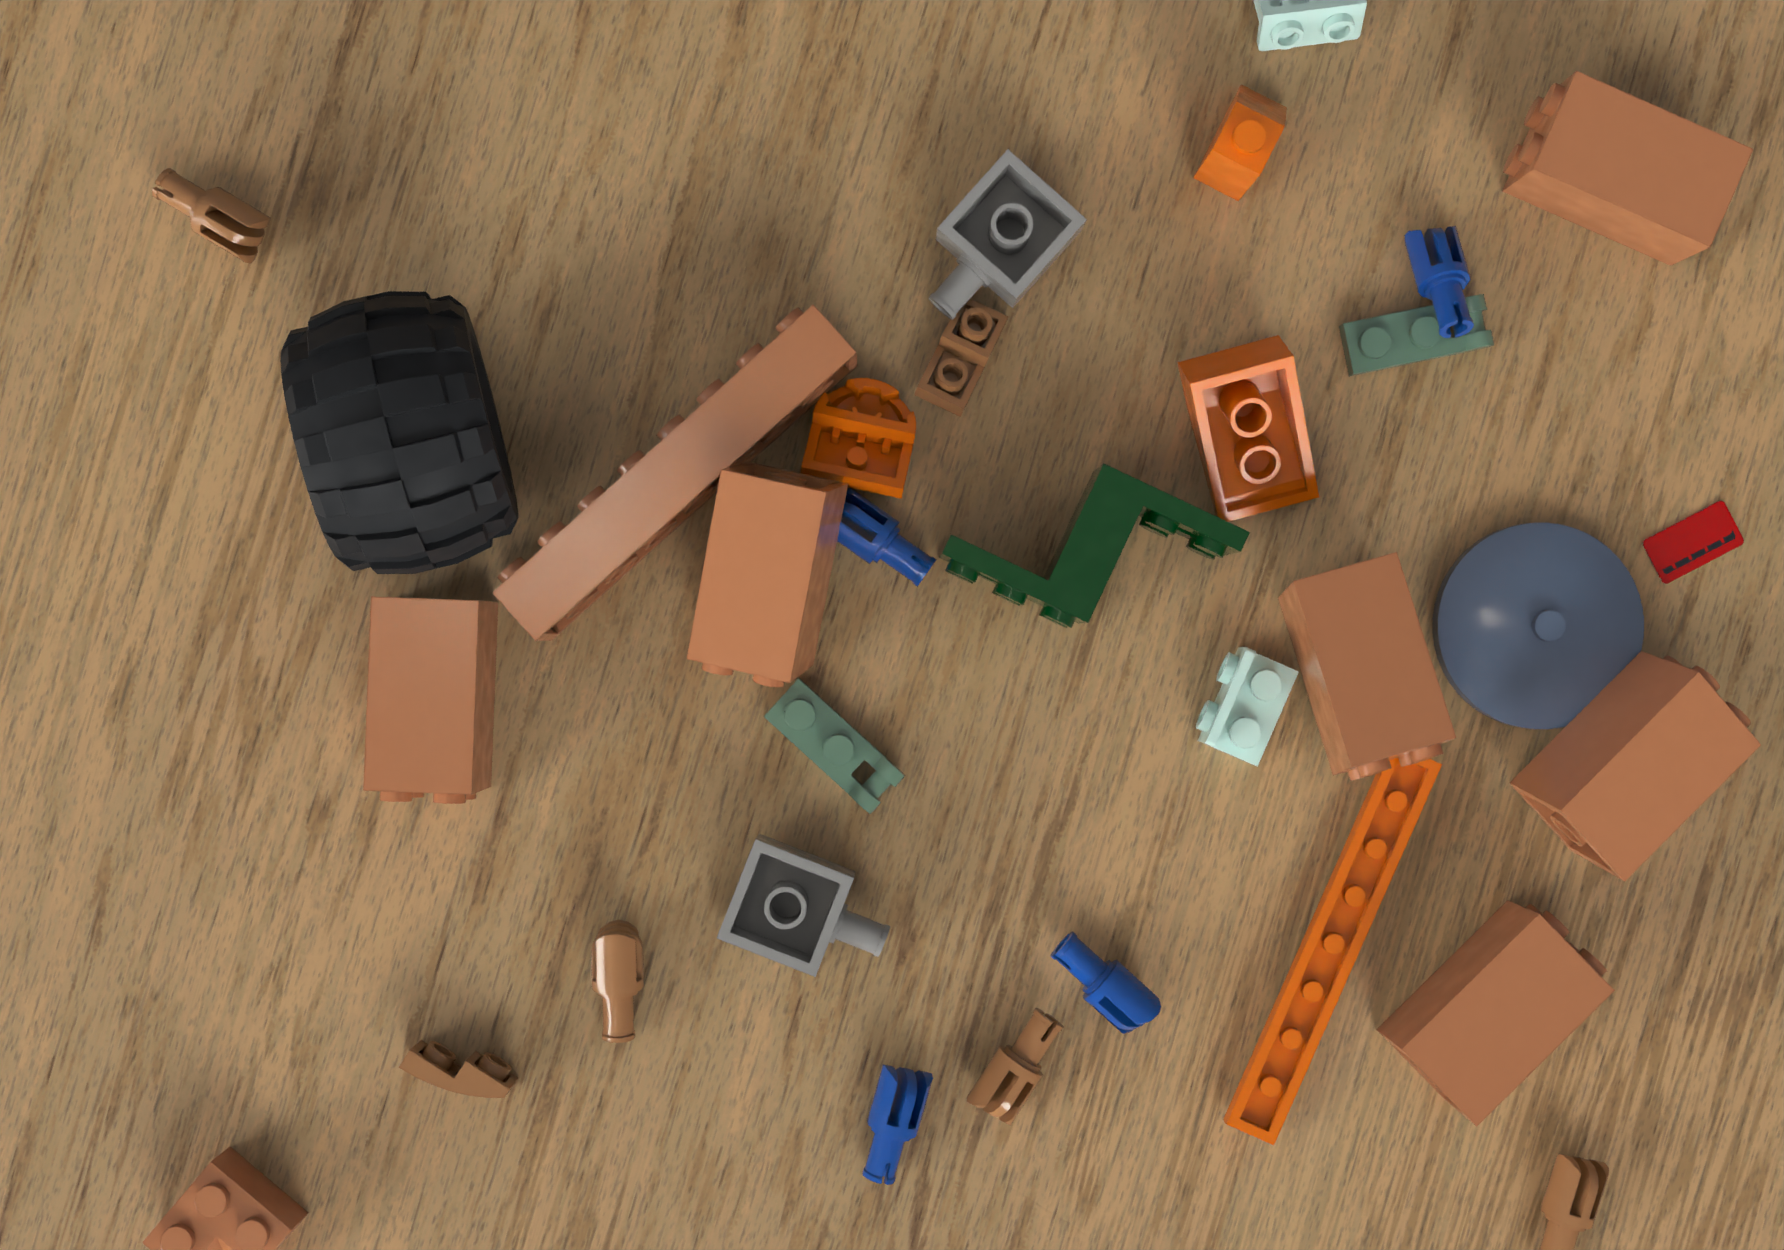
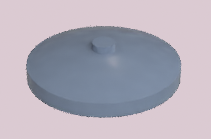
(1536, 623)

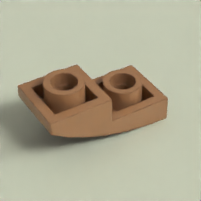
(961, 357)
(479, 1075)

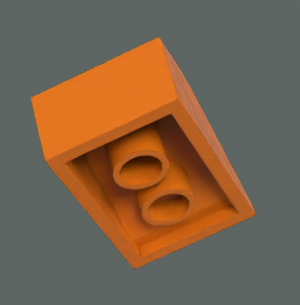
(1250, 428)

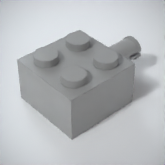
(1004, 235)
(794, 907)

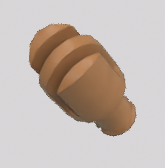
(215, 214)
(617, 977)
(1015, 1069)
(1571, 1200)

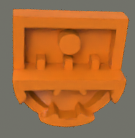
(861, 437)

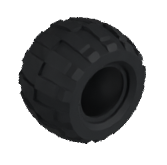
(398, 432)

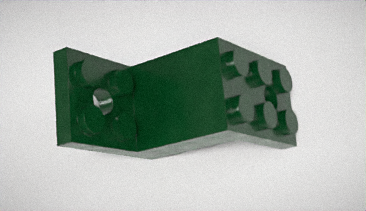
(1094, 546)

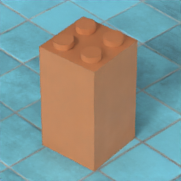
(1625, 169)
(766, 572)
(1366, 667)
(430, 698)
(1637, 762)
(1497, 1008)

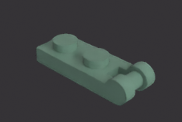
(1408, 338)
(832, 744)

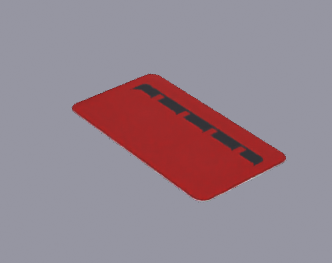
(1693, 542)

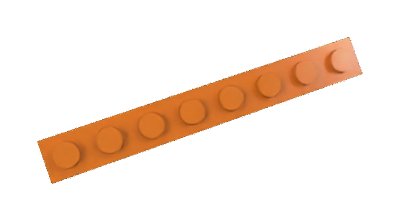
(1330, 948)

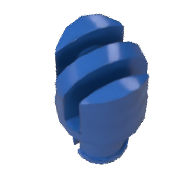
(1441, 276)
(875, 536)
(1108, 985)
(894, 1118)

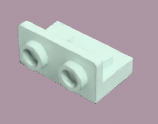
(1307, 22)
(1246, 704)

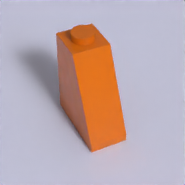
(1242, 143)

